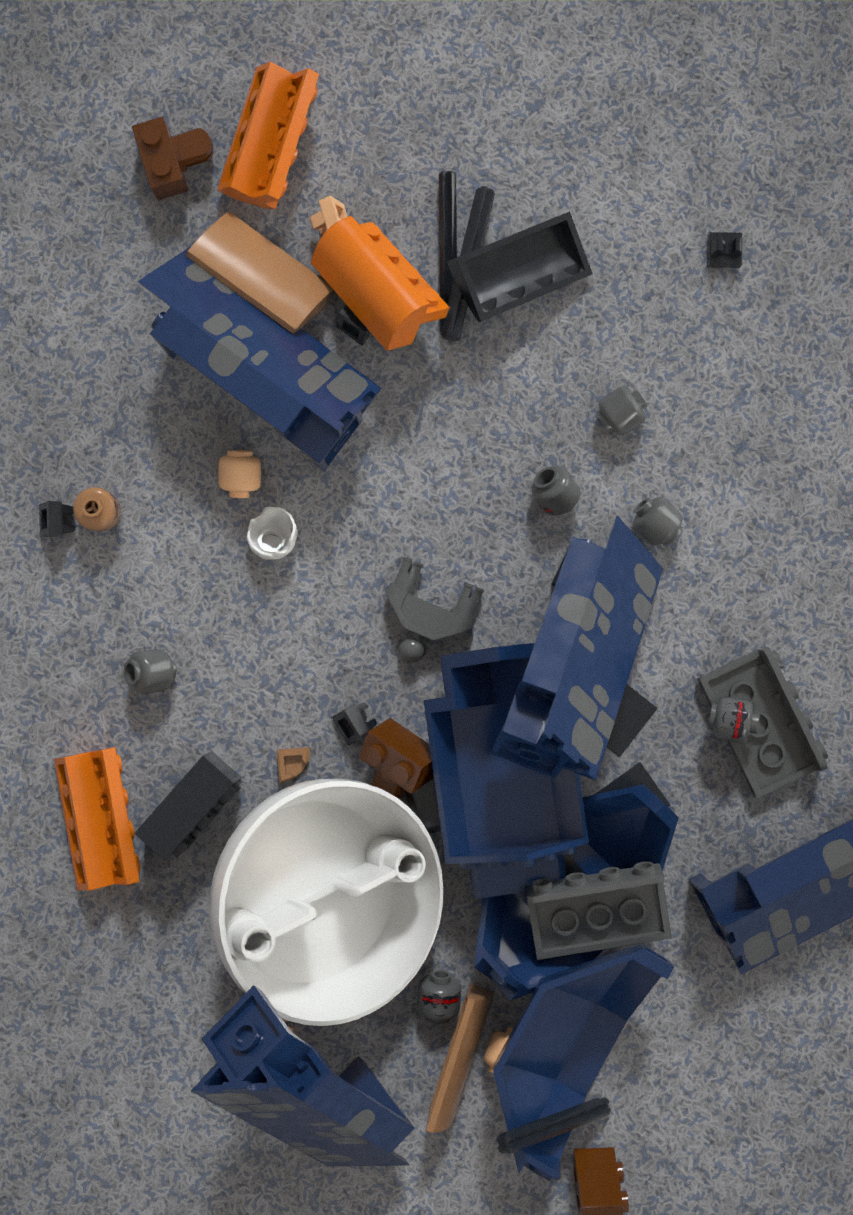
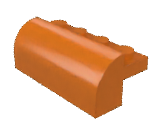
(268, 135)
(376, 282)
(97, 819)

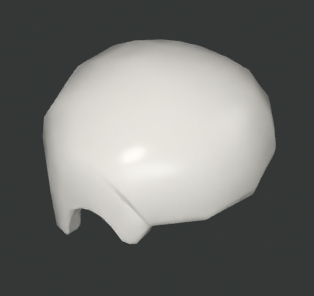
(272, 521)

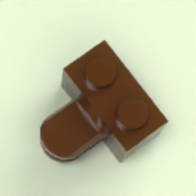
(169, 156)
(399, 758)
(598, 1182)

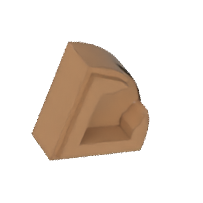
(292, 762)

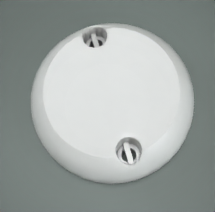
(327, 900)

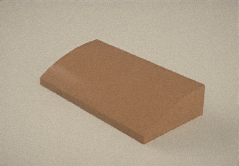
(260, 272)
(459, 1058)

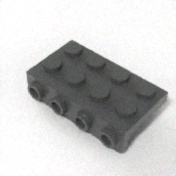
(783, 742)
(598, 910)

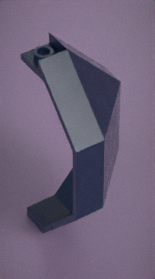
(622, 831)
(566, 1040)

